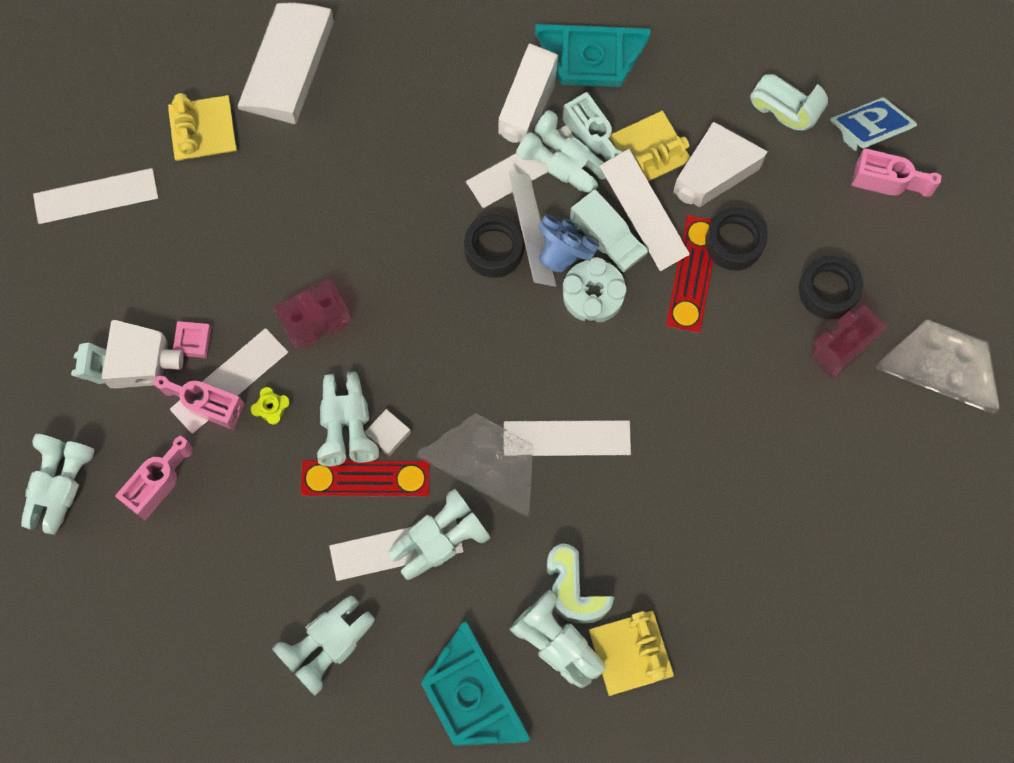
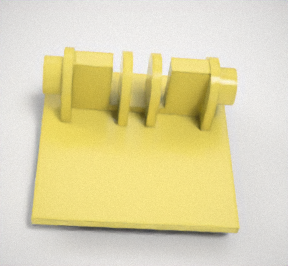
(201, 127)
(653, 145)
(631, 652)

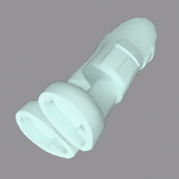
(569, 159)
(342, 411)
(50, 491)
(429, 541)
(333, 635)
(558, 646)

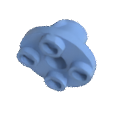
(564, 244)

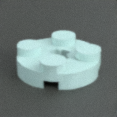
(592, 307)

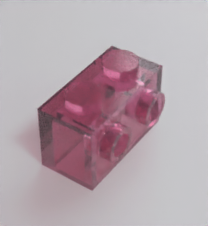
(313, 314)
(850, 340)

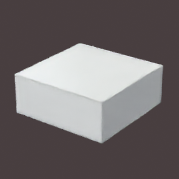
(387, 432)

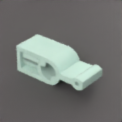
(590, 126)
(608, 229)

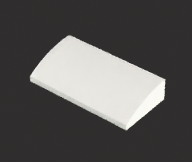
(287, 61)

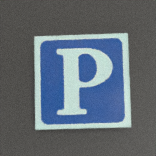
(872, 123)

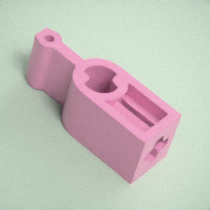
(891, 175)
(215, 406)
(142, 491)

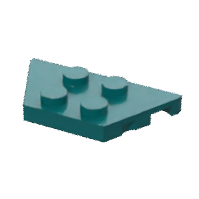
(593, 53)
(470, 696)

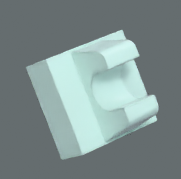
(89, 363)

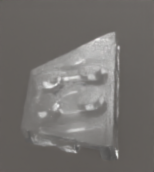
(946, 364)
(486, 460)

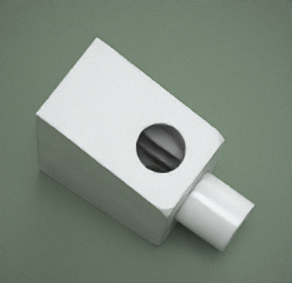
(137, 356)

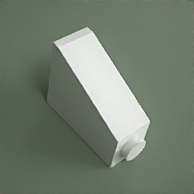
(528, 93)
(717, 166)

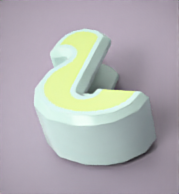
(788, 103)
(569, 605)

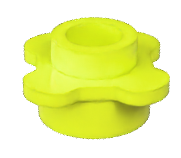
(274, 414)

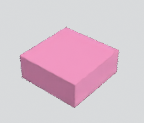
(192, 339)

